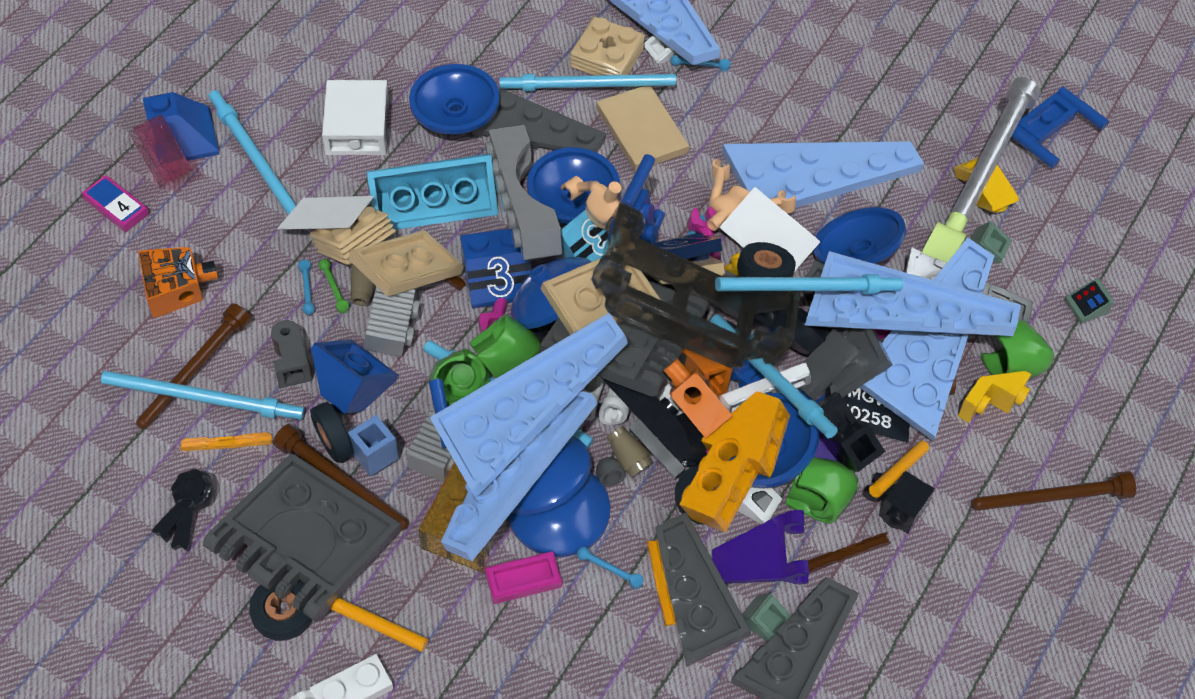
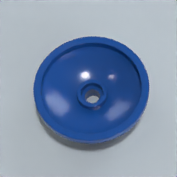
(454, 99)
(560, 166)
(862, 234)
(530, 304)
(796, 449)
(558, 481)
(568, 526)

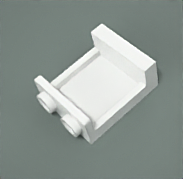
(355, 117)

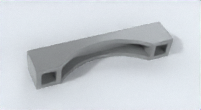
(532, 223)

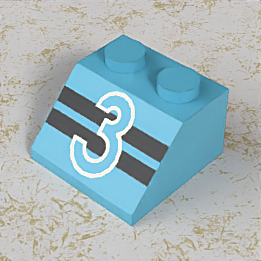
(583, 239)

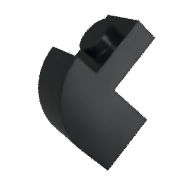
(854, 441)

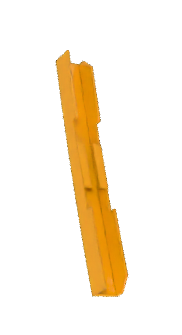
(245, 440)
(660, 583)

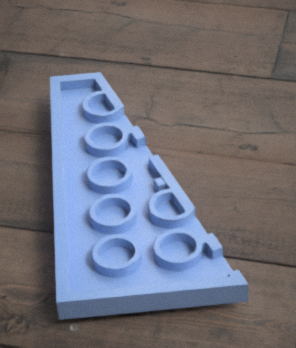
(675, 25)
(819, 169)
(918, 307)
(928, 361)
(506, 414)
(481, 517)

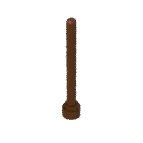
(234, 319)
(290, 441)
(1119, 485)

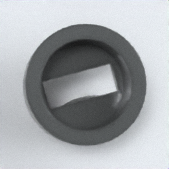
(609, 472)

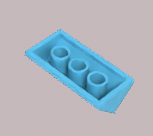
(435, 191)

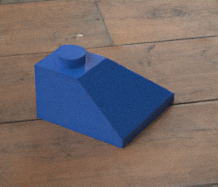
(188, 122)
(350, 375)

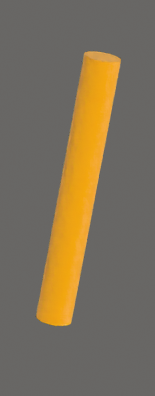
(898, 469)
(379, 624)

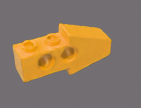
(755, 439)

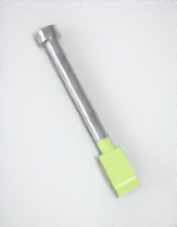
(949, 237)

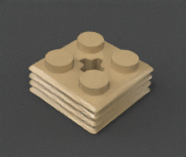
(607, 48)
(368, 229)

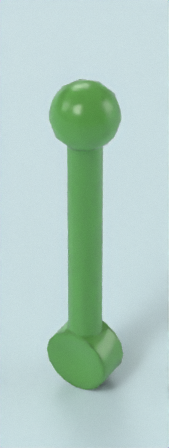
(342, 305)

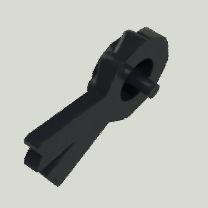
(191, 493)

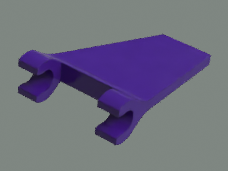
(761, 553)

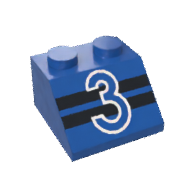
(492, 267)

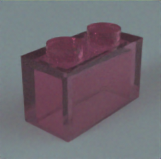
(160, 151)

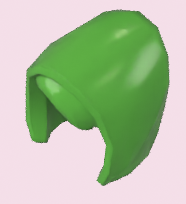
(505, 345)
(1020, 352)
(461, 374)
(823, 490)

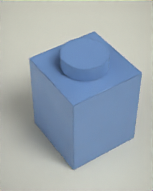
(373, 445)

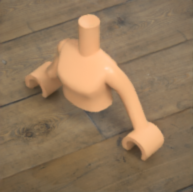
(601, 200)
(728, 202)

